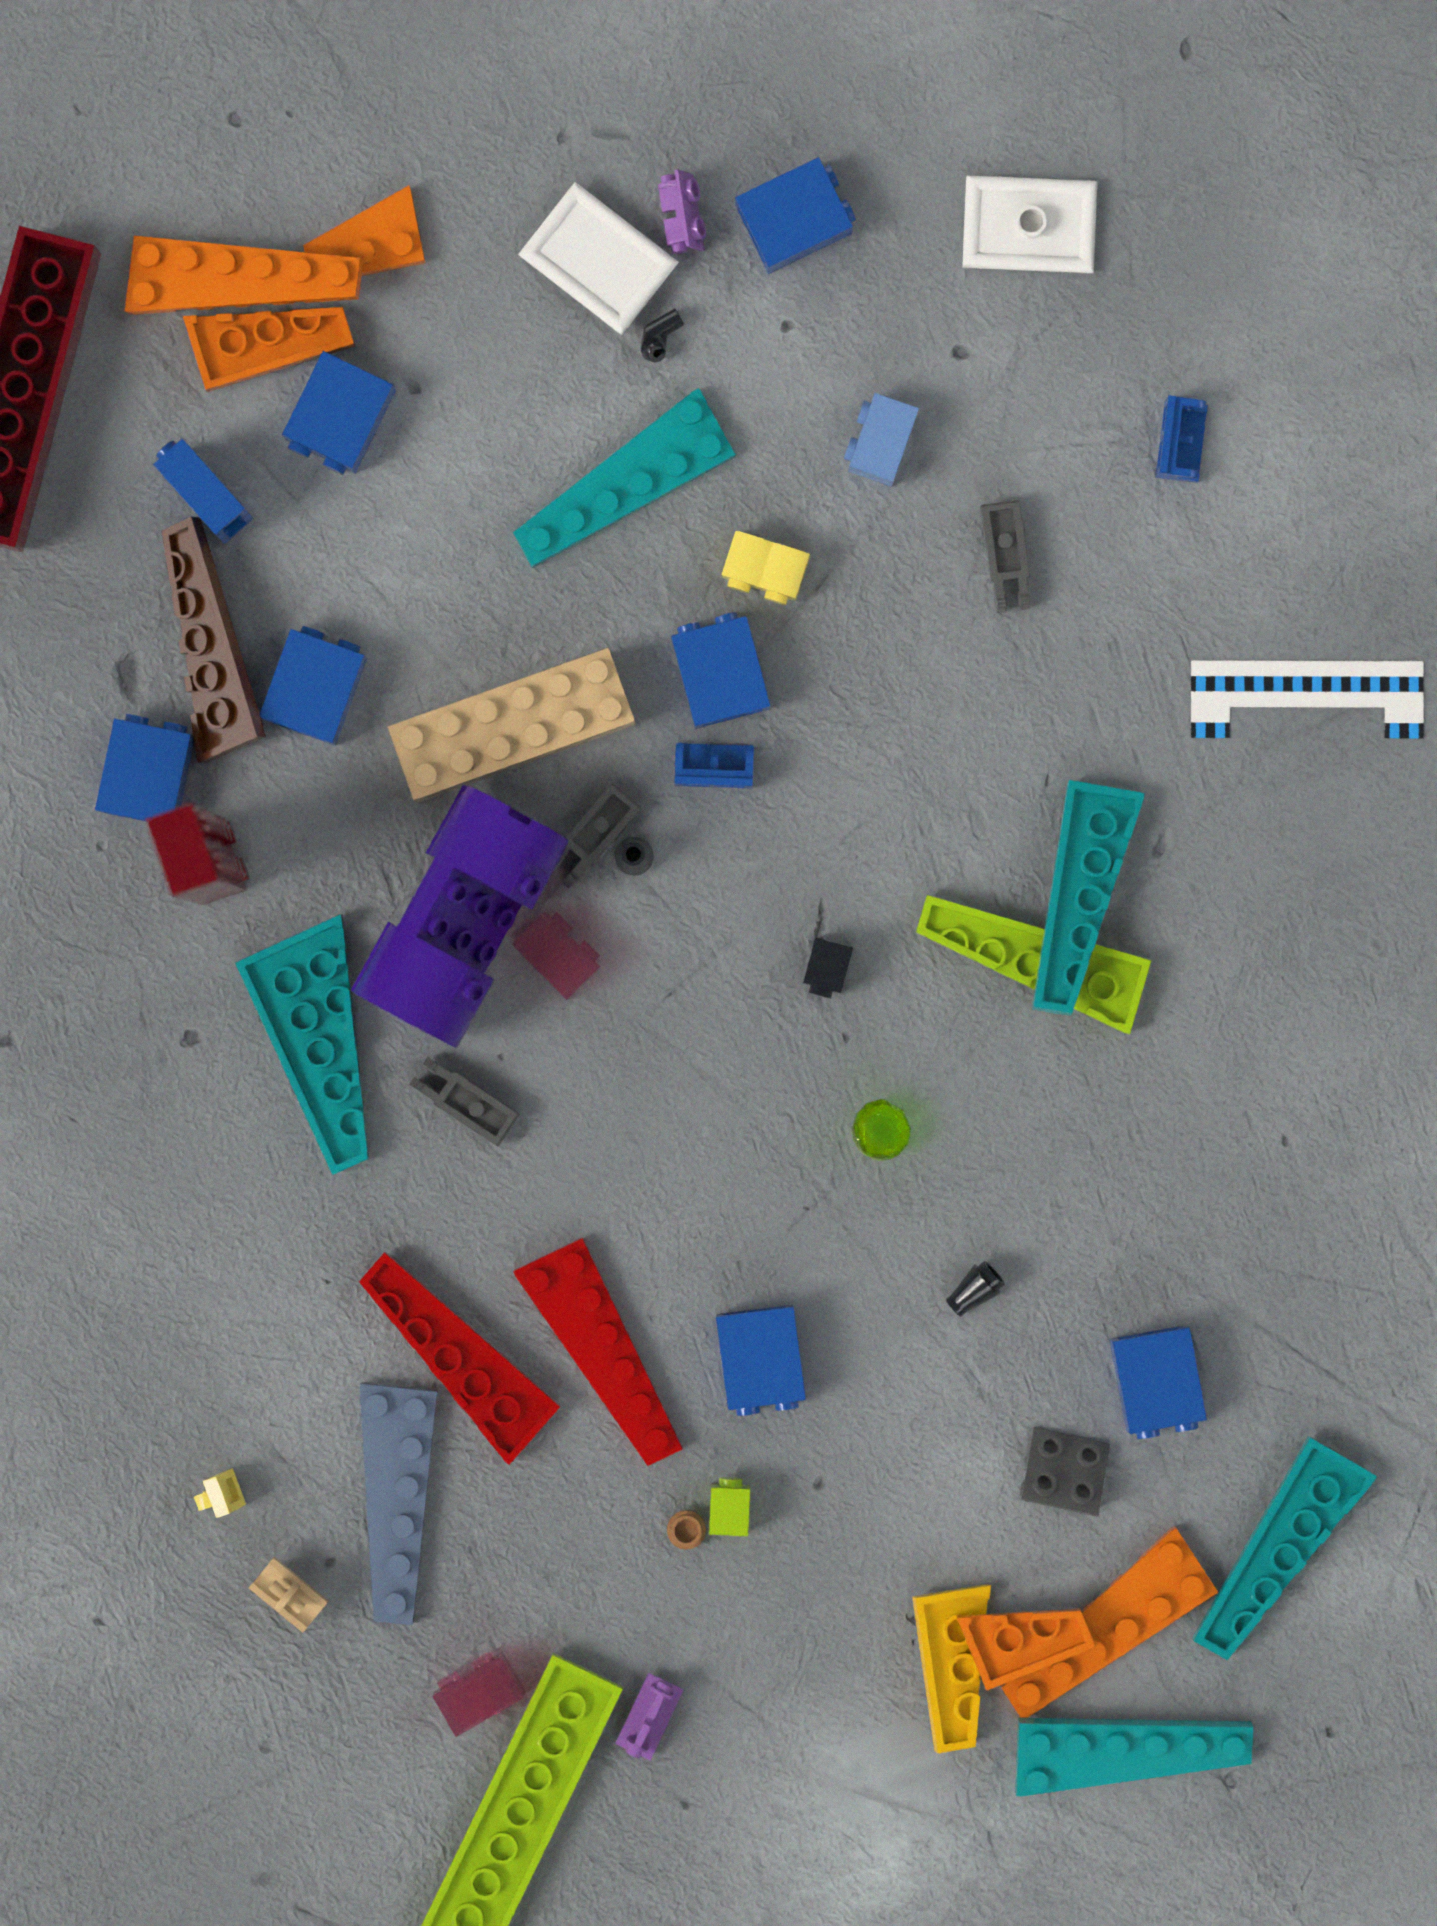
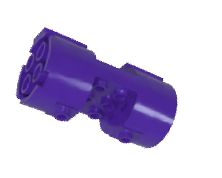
(480, 876)

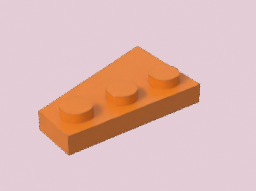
(382, 236)
(1023, 1642)

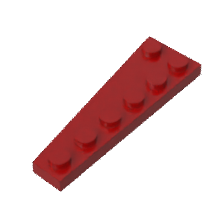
(586, 1321)
(480, 1378)

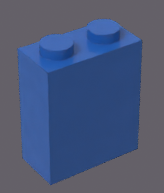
(795, 214)
(338, 414)
(202, 490)
(720, 670)
(313, 685)
(144, 768)
(760, 1359)
(1158, 1381)

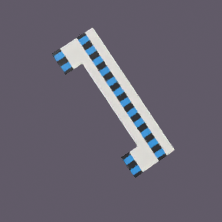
(1307, 684)

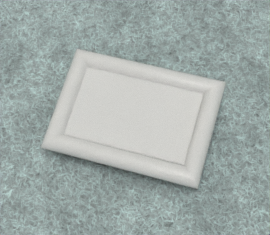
(1029, 224)
(598, 258)

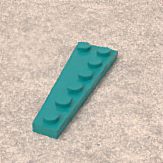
(649, 466)
(1088, 859)
(1297, 1521)
(1098, 1752)

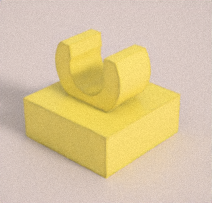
(221, 1494)

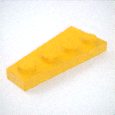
(948, 1665)

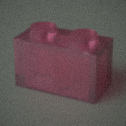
(557, 954)
(478, 1693)

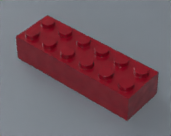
(197, 854)

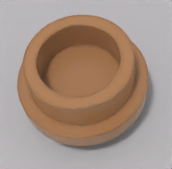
(686, 1529)

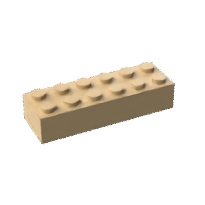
(511, 725)

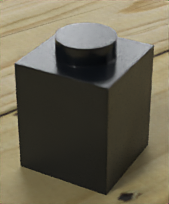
(827, 967)

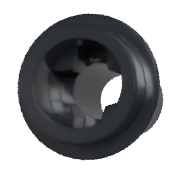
(640, 866)
(976, 1288)

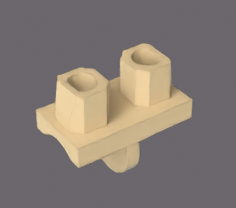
(288, 1594)

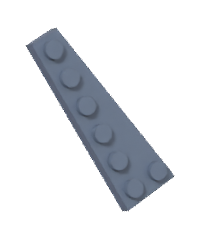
(397, 1468)

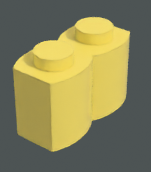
(765, 567)

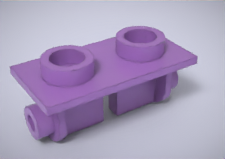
(680, 194)
(649, 1717)

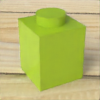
(729, 1507)

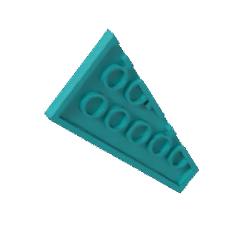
(309, 1017)

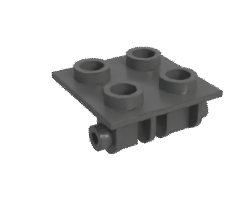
(1065, 1472)

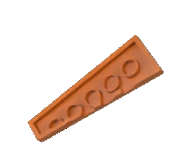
(204, 276)
(1132, 1609)

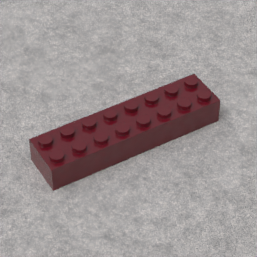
(39, 335)

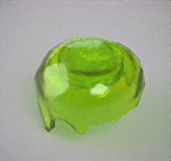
(881, 1130)

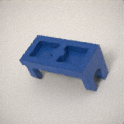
(1181, 439)
(714, 765)

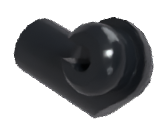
(655, 335)

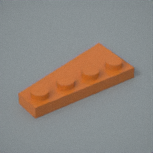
(263, 342)

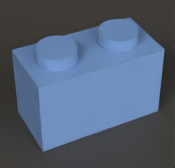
(882, 439)

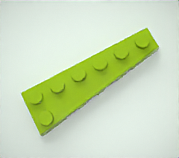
(1014, 948)

